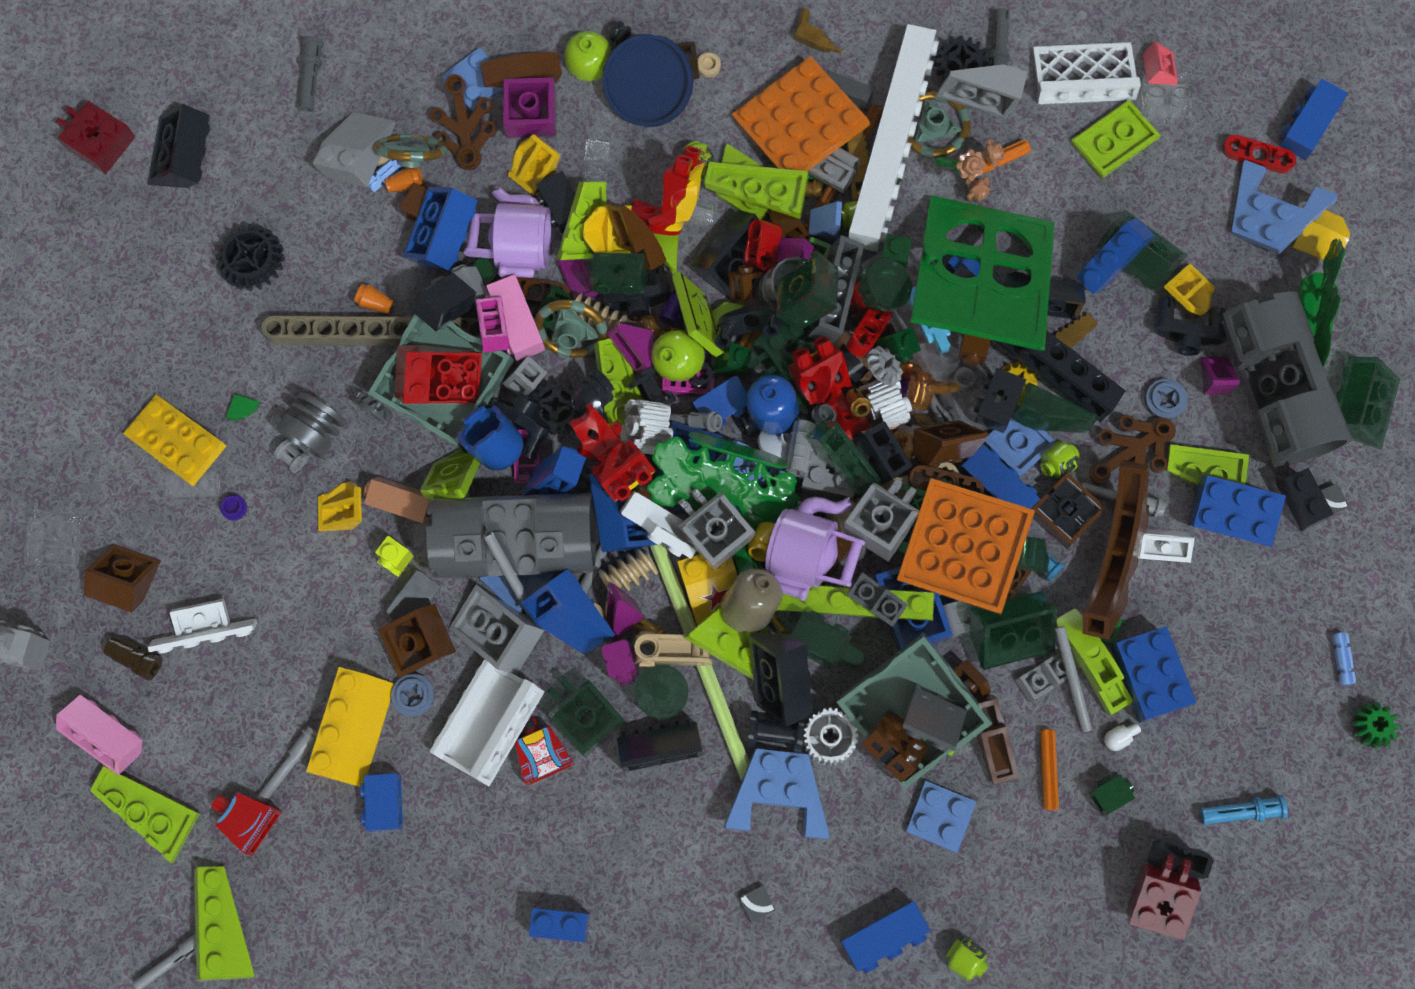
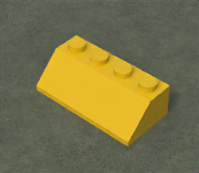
(350, 727)

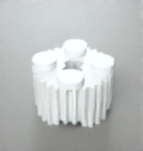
(886, 404)
(646, 424)
(819, 748)

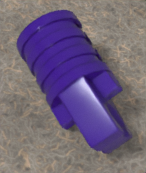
(672, 312)

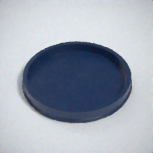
(648, 80)

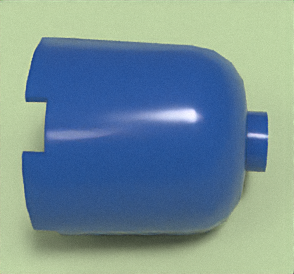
(772, 404)
(491, 438)

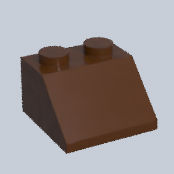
(947, 442)
(120, 577)
(416, 640)

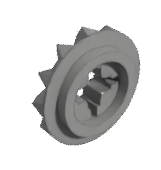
(877, 359)

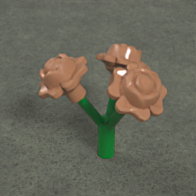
(970, 166)

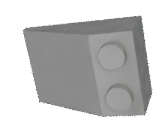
(986, 88)
(349, 150)
(496, 630)

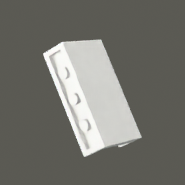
(486, 722)

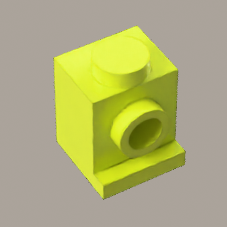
(393, 556)

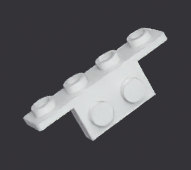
(659, 523)
(201, 623)

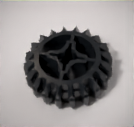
(231, 269)

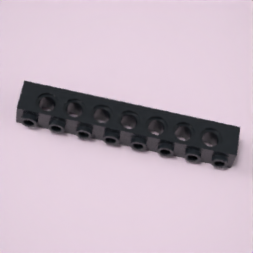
(1066, 371)

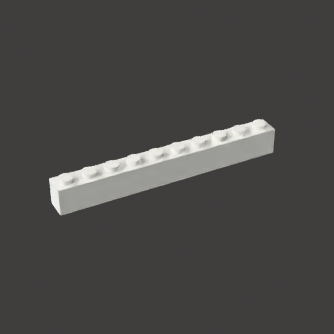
(892, 137)

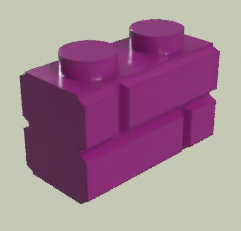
(620, 662)

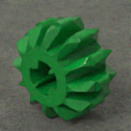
(1371, 735)

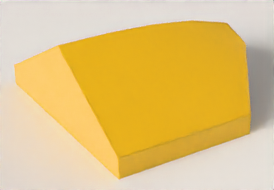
(533, 163)
(600, 232)
(1319, 234)
(1191, 290)
(340, 508)

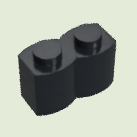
(1200, 860)

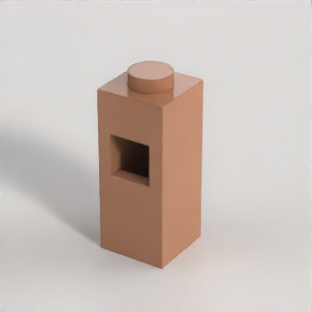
(397, 499)

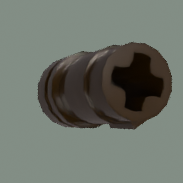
(130, 656)

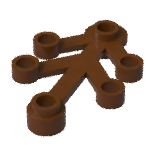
(465, 126)
(1135, 446)

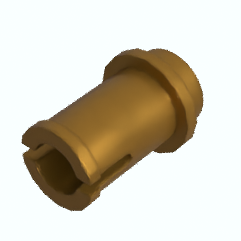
(814, 189)
(859, 404)
(648, 627)

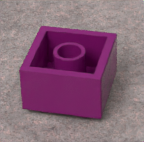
(530, 107)

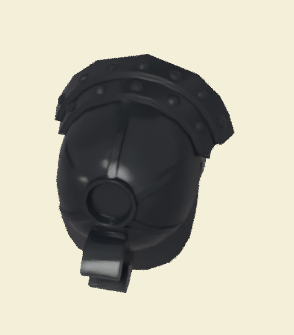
(594, 390)

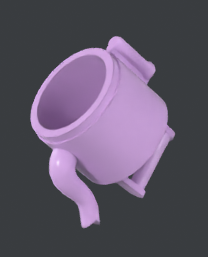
(516, 237)
(806, 547)

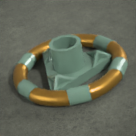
(936, 125)
(410, 149)
(571, 328)

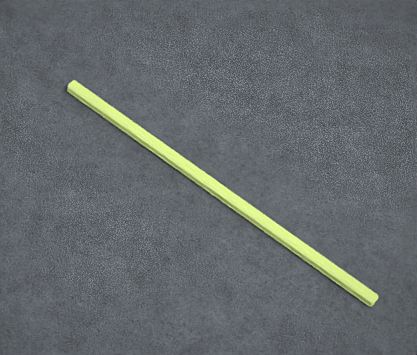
(706, 672)

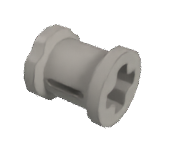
(284, 449)

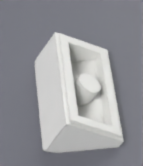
(1166, 545)

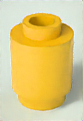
(759, 545)

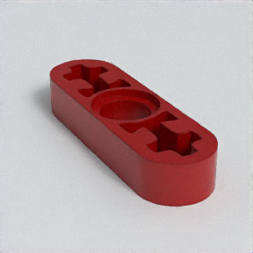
(1268, 149)
(862, 333)

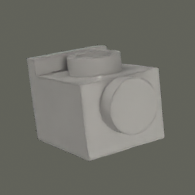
(525, 377)

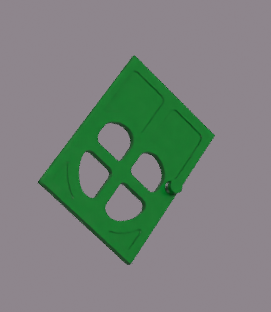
(979, 303)

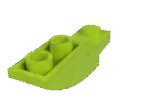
(1096, 663)

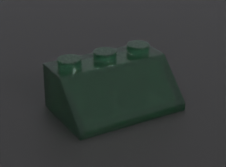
(1154, 262)
(1367, 399)
(1017, 634)

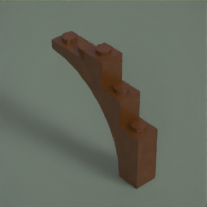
(1122, 552)

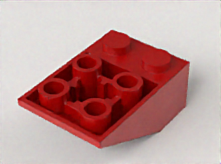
(437, 375)

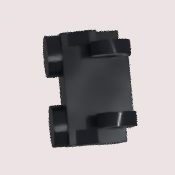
(651, 387)

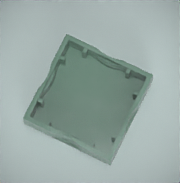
(442, 418)
(892, 685)

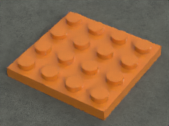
(801, 118)
(966, 545)

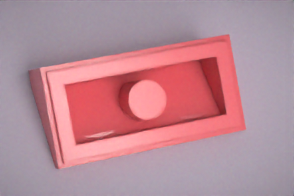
(1160, 65)

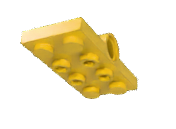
(174, 440)

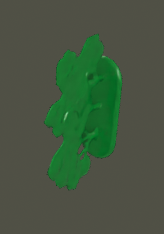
(1321, 298)
(710, 478)

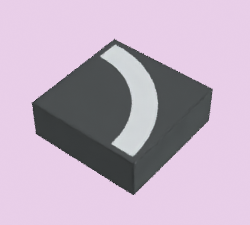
(1335, 498)
(757, 904)

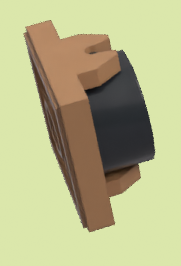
(857, 366)

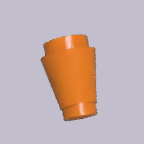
(404, 180)
(373, 299)

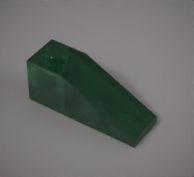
(1048, 412)
(843, 456)

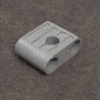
(958, 617)

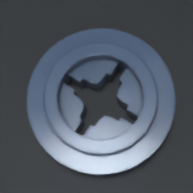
(1164, 387)
(401, 701)

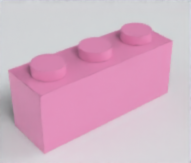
(521, 328)
(99, 734)

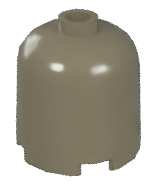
(751, 600)

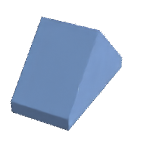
(826, 222)

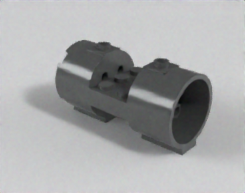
(1285, 379)
(534, 531)

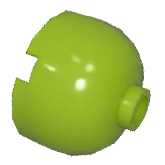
(587, 55)
(677, 356)

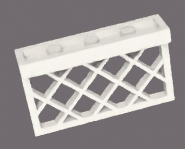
(1087, 88)

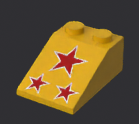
(704, 585)

